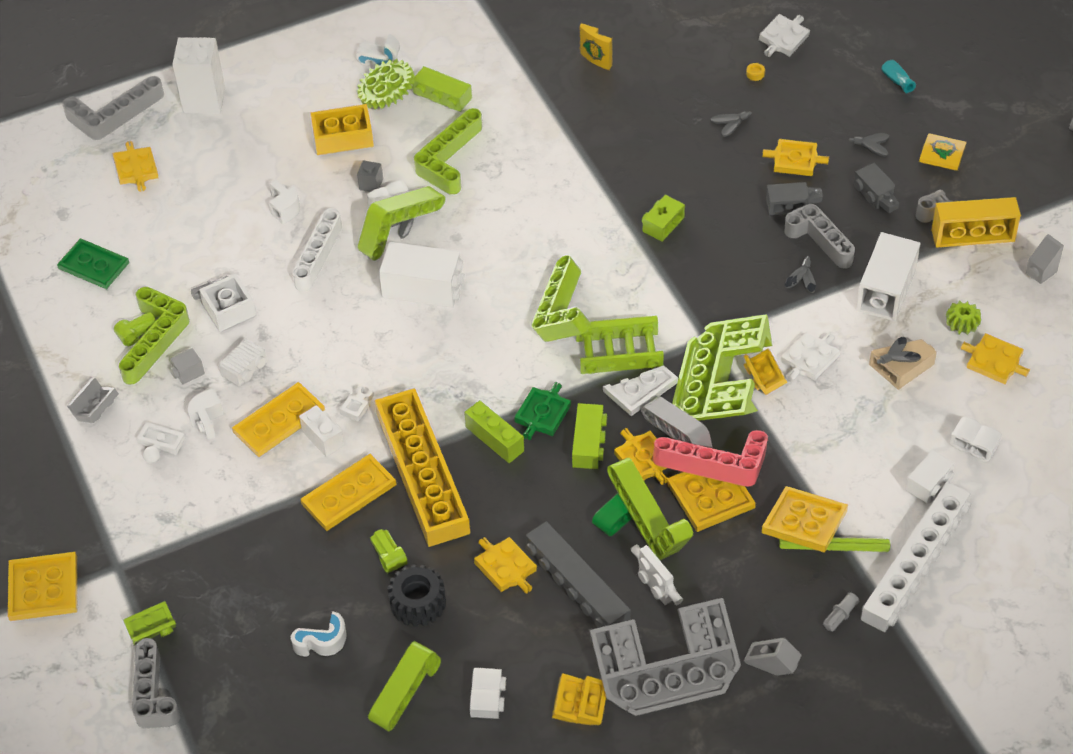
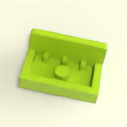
(150, 623)

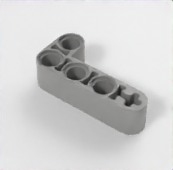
(821, 229)
(676, 422)
(149, 682)

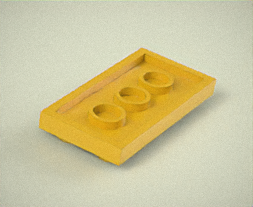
(276, 419)
(348, 492)

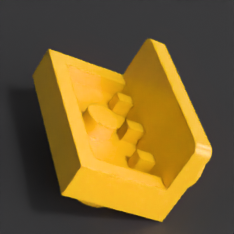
(765, 371)

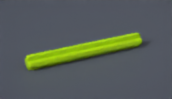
(847, 544)

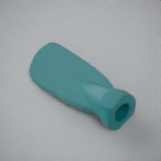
(898, 75)

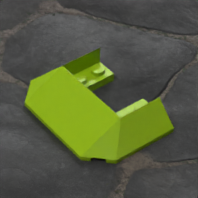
(706, 367)

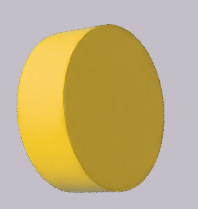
(755, 71)

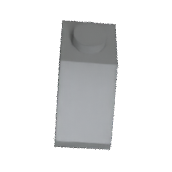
(1045, 259)
(773, 656)

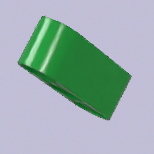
(612, 516)

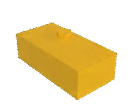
(975, 222)

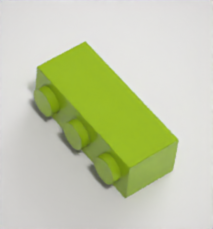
(442, 89)
(494, 431)
(589, 436)

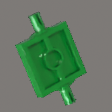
(542, 411)

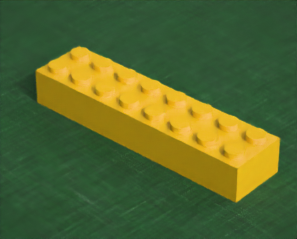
(422, 467)

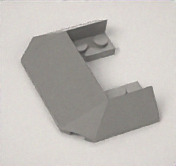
(673, 681)

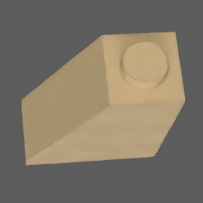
(903, 372)

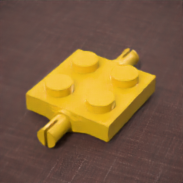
(795, 157)
(135, 165)
(995, 358)
(640, 451)
(505, 564)

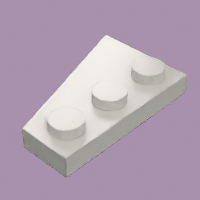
(638, 392)

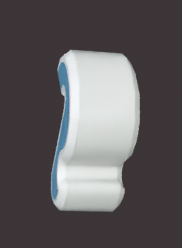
(377, 53)
(321, 641)

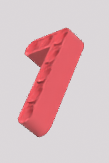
(712, 462)

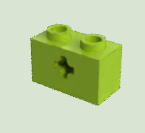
(663, 217)

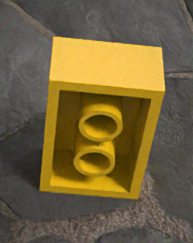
(342, 129)

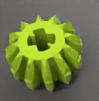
(963, 317)

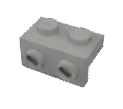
(92, 401)

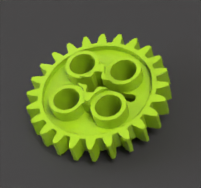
(386, 84)

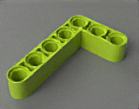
(431, 158)
(392, 211)
(552, 317)
(171, 321)
(659, 536)

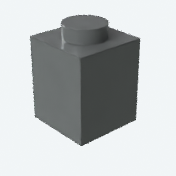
(370, 176)

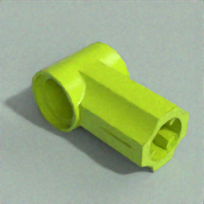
(130, 331)
(389, 554)

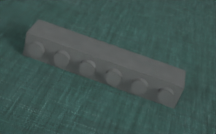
(576, 576)

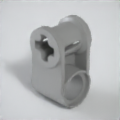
(927, 204)

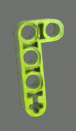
(403, 684)

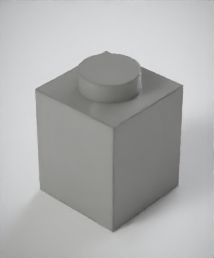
(186, 366)

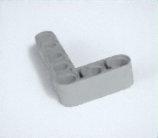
(117, 112)

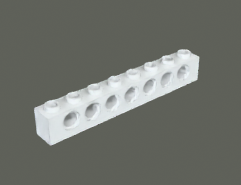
(883, 616)

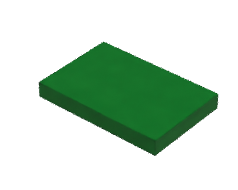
(93, 263)

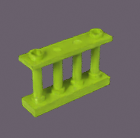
(620, 328)

